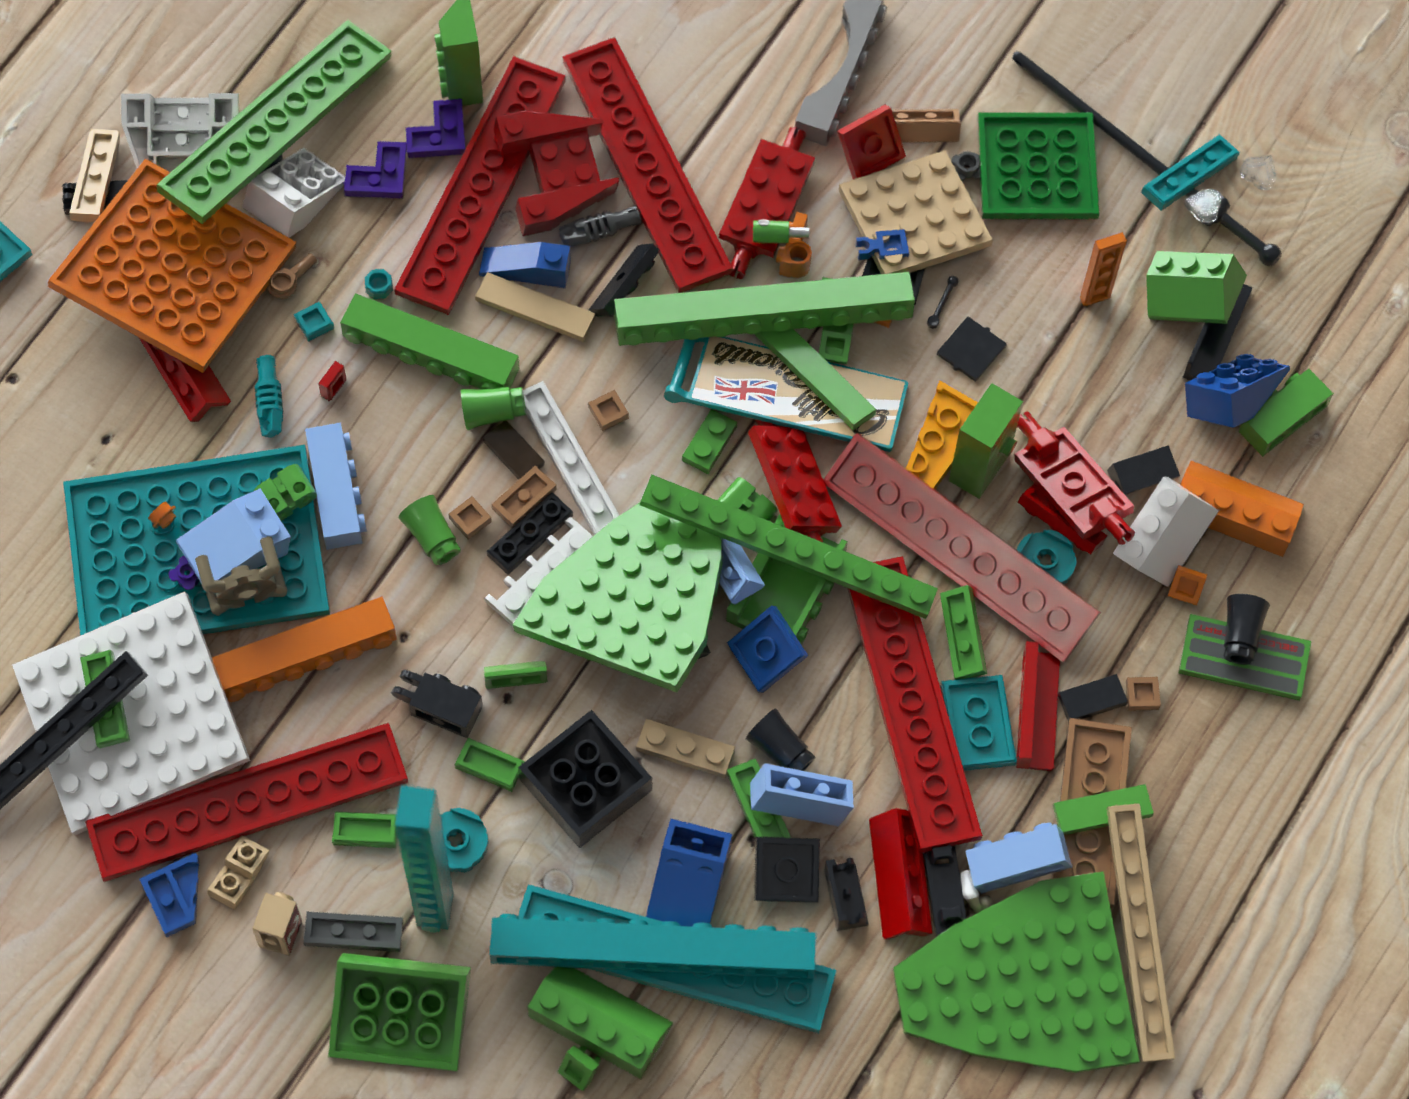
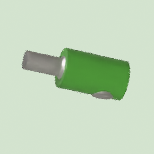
(776, 231)

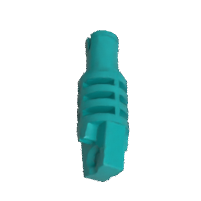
(268, 397)

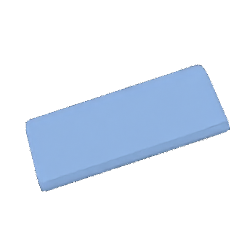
(738, 574)

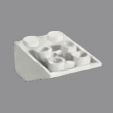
(292, 192)

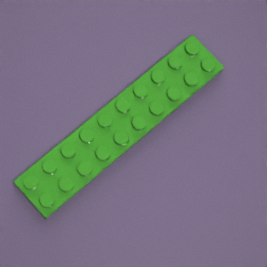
(273, 122)

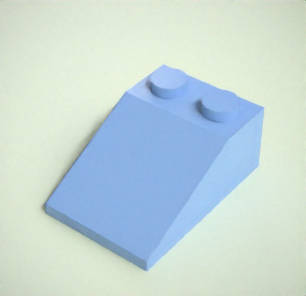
(234, 536)

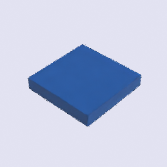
(767, 649)

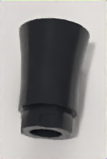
(1244, 627)
(780, 742)

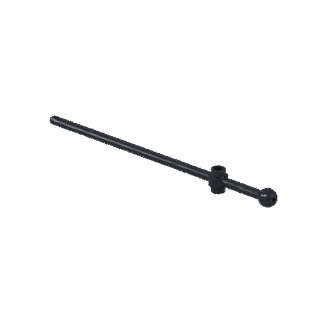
(1268, 253)

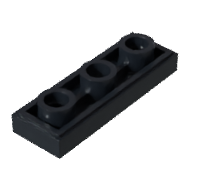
(625, 279)
(518, 545)

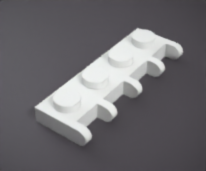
(520, 591)

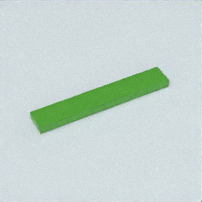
(819, 376)

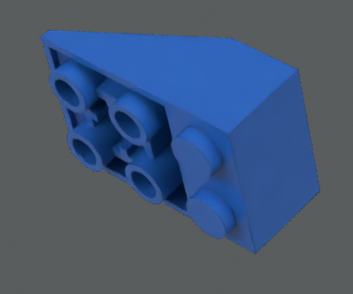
(1233, 390)
(689, 874)

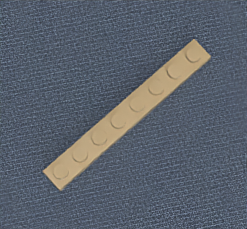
(1140, 933)

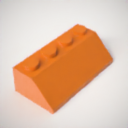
(1245, 509)

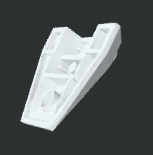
(173, 128)

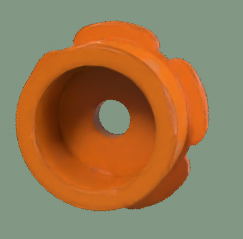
(162, 515)

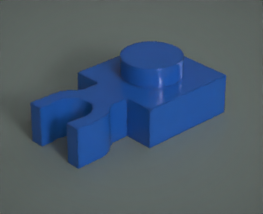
(897, 240)

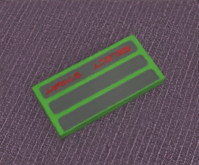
(1277, 665)

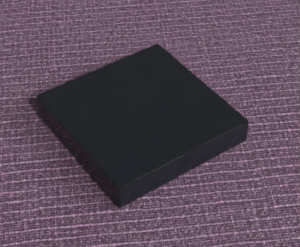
(787, 869)

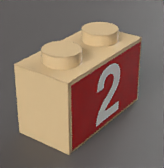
(277, 923)

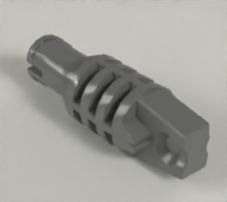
(599, 226)

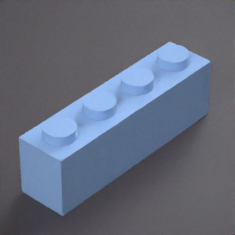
(334, 486)

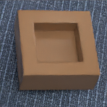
(608, 410)
(470, 517)
(1143, 693)

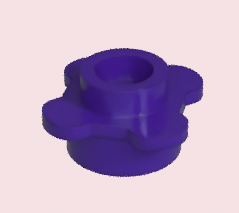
(189, 581)

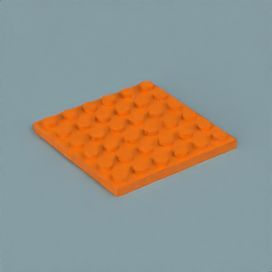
(168, 273)

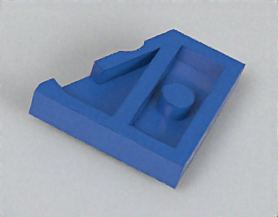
(174, 894)

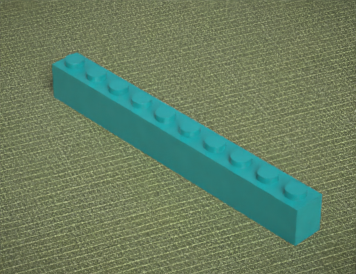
(424, 857)
(653, 947)

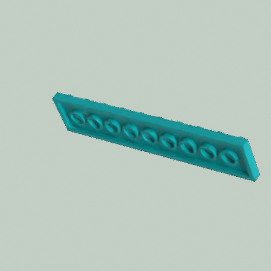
(779, 999)

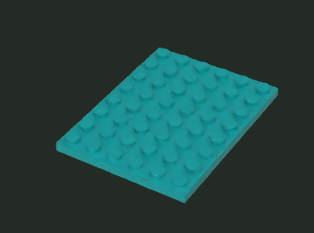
(126, 562)

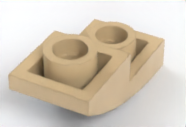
(238, 873)

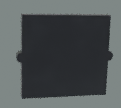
(971, 348)

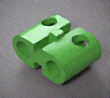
(288, 491)
(743, 496)

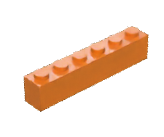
(305, 649)

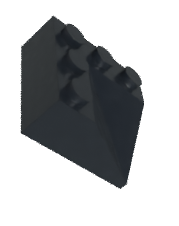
(585, 778)

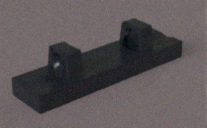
(944, 888)

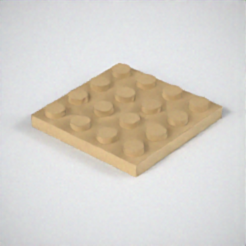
(927, 203)

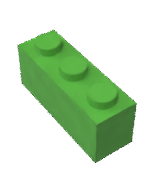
(1286, 411)

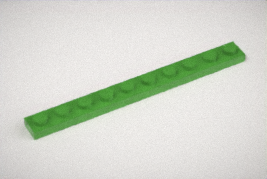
(788, 546)

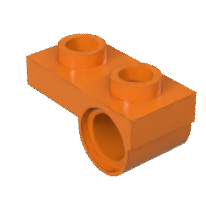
(795, 248)

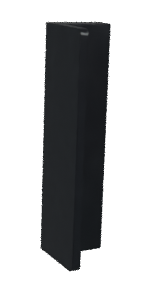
(1215, 340)

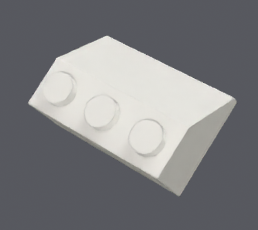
(1166, 531)

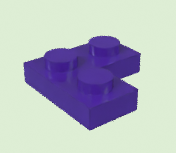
(442, 139)
(383, 179)

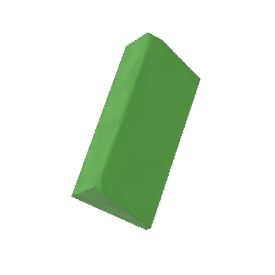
(515, 674)

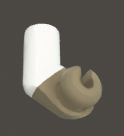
(971, 894)

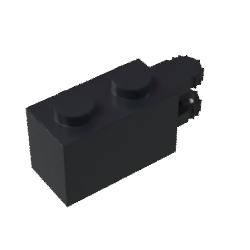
(441, 701)

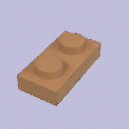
(523, 496)

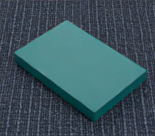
(980, 721)

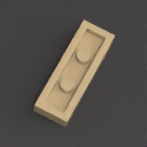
(685, 748)

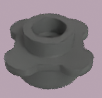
(970, 159)

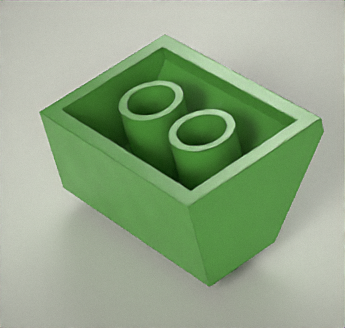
(1193, 286)

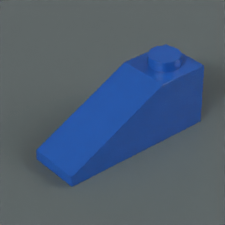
(529, 263)

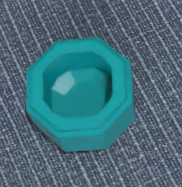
(378, 284)

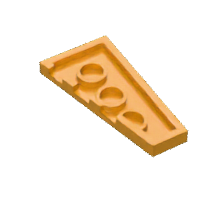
(939, 435)

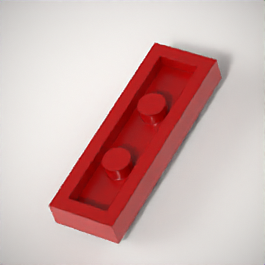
(1039, 506)

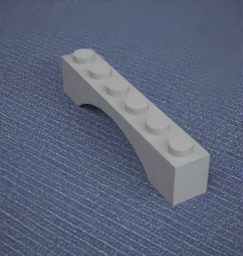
(822, 108)

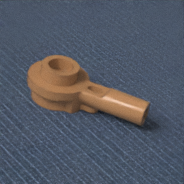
(283, 281)

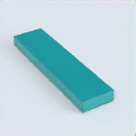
(1190, 172)

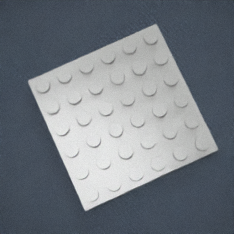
(174, 717)

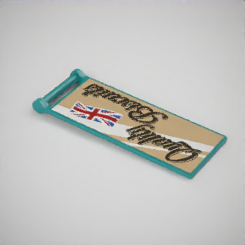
(759, 386)

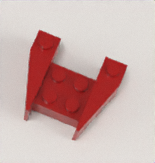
(561, 164)

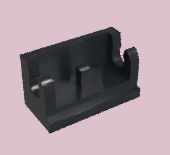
(1143, 470)
(845, 894)

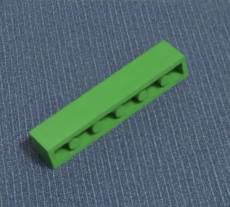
(428, 345)

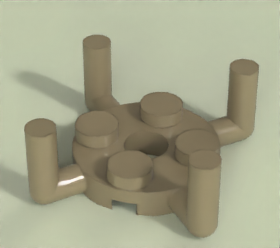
(243, 583)

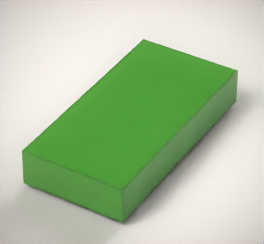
(489, 764)
(364, 830)

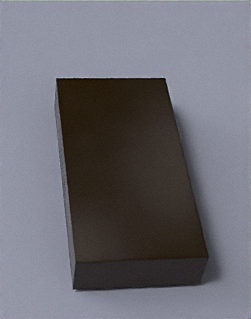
(512, 449)

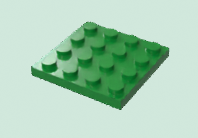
(1037, 165)

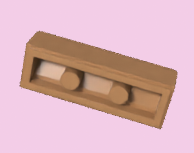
(928, 125)

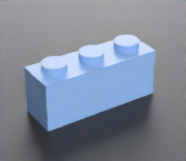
(801, 795)
(1018, 857)

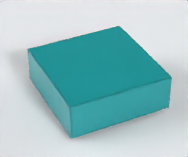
(314, 321)

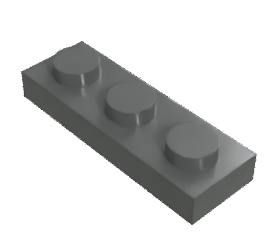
(353, 931)

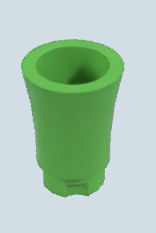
(491, 405)
(430, 529)

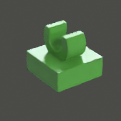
(579, 1067)

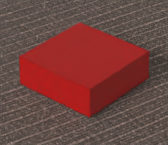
(332, 381)

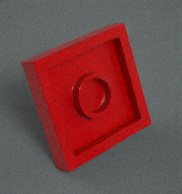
(871, 142)

